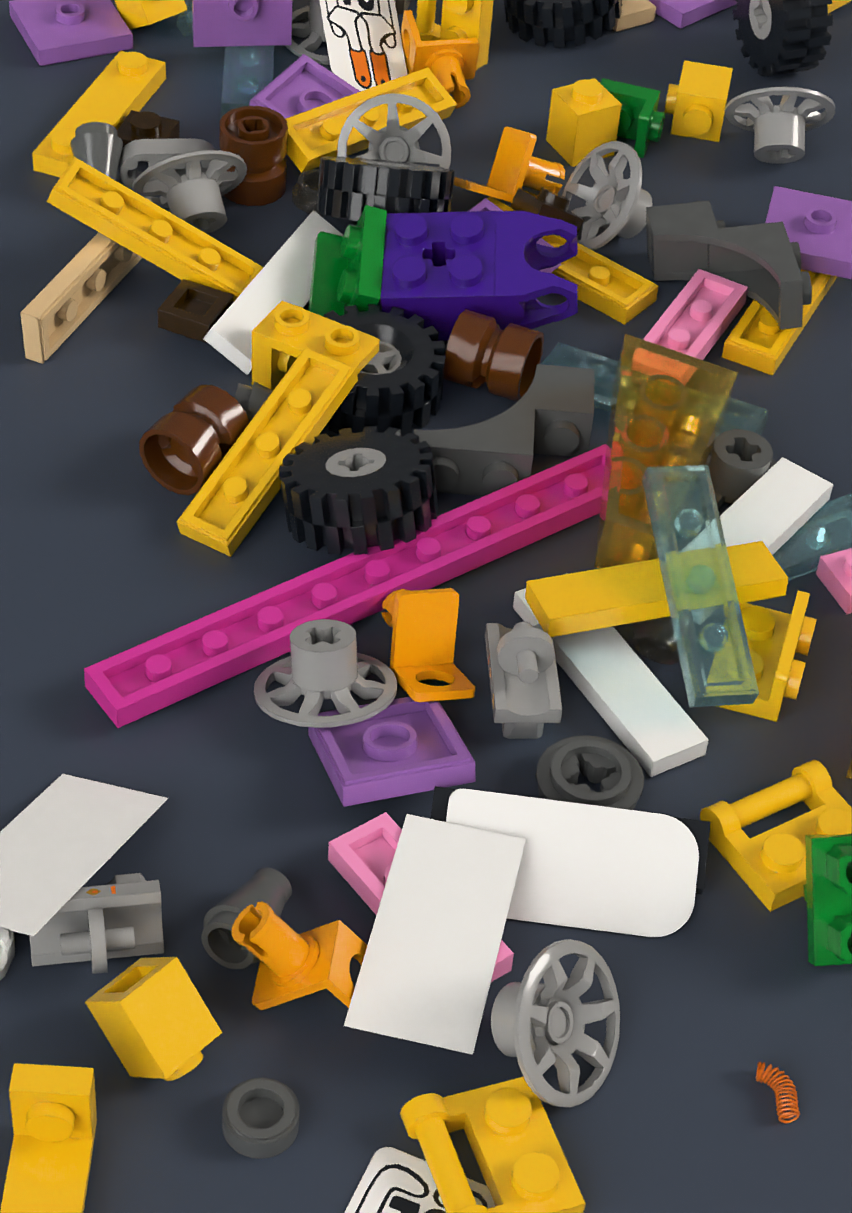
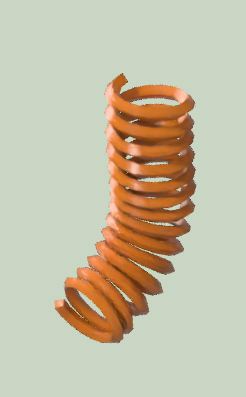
(778, 1089)

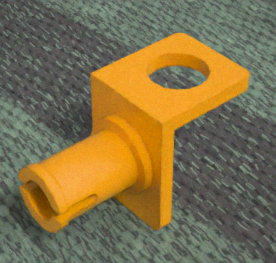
(449, 60)
(516, 168)
(425, 643)
(295, 962)

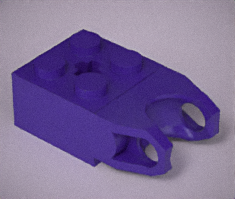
(476, 263)

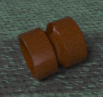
(261, 141)
(485, 353)
(192, 439)

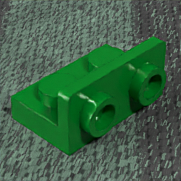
(349, 266)

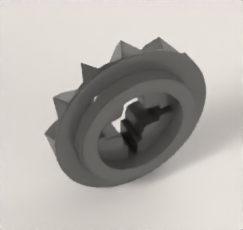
(598, 760)

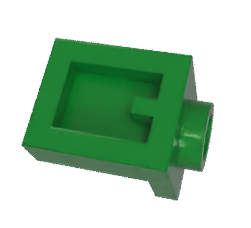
(638, 113)

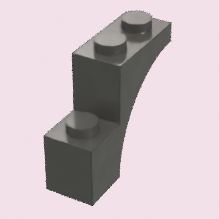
(757, 256)
(492, 454)

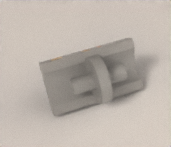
(522, 679)
(103, 925)

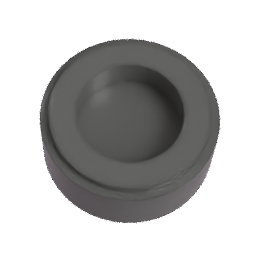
(260, 1118)

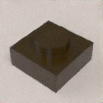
(147, 126)
(546, 204)
(193, 309)

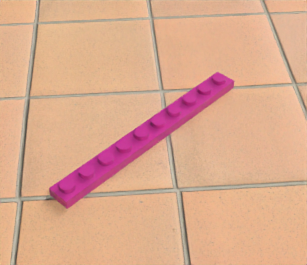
(344, 590)

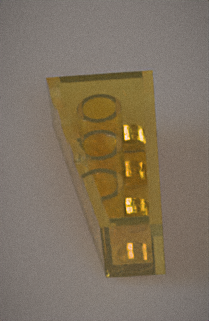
(660, 415)

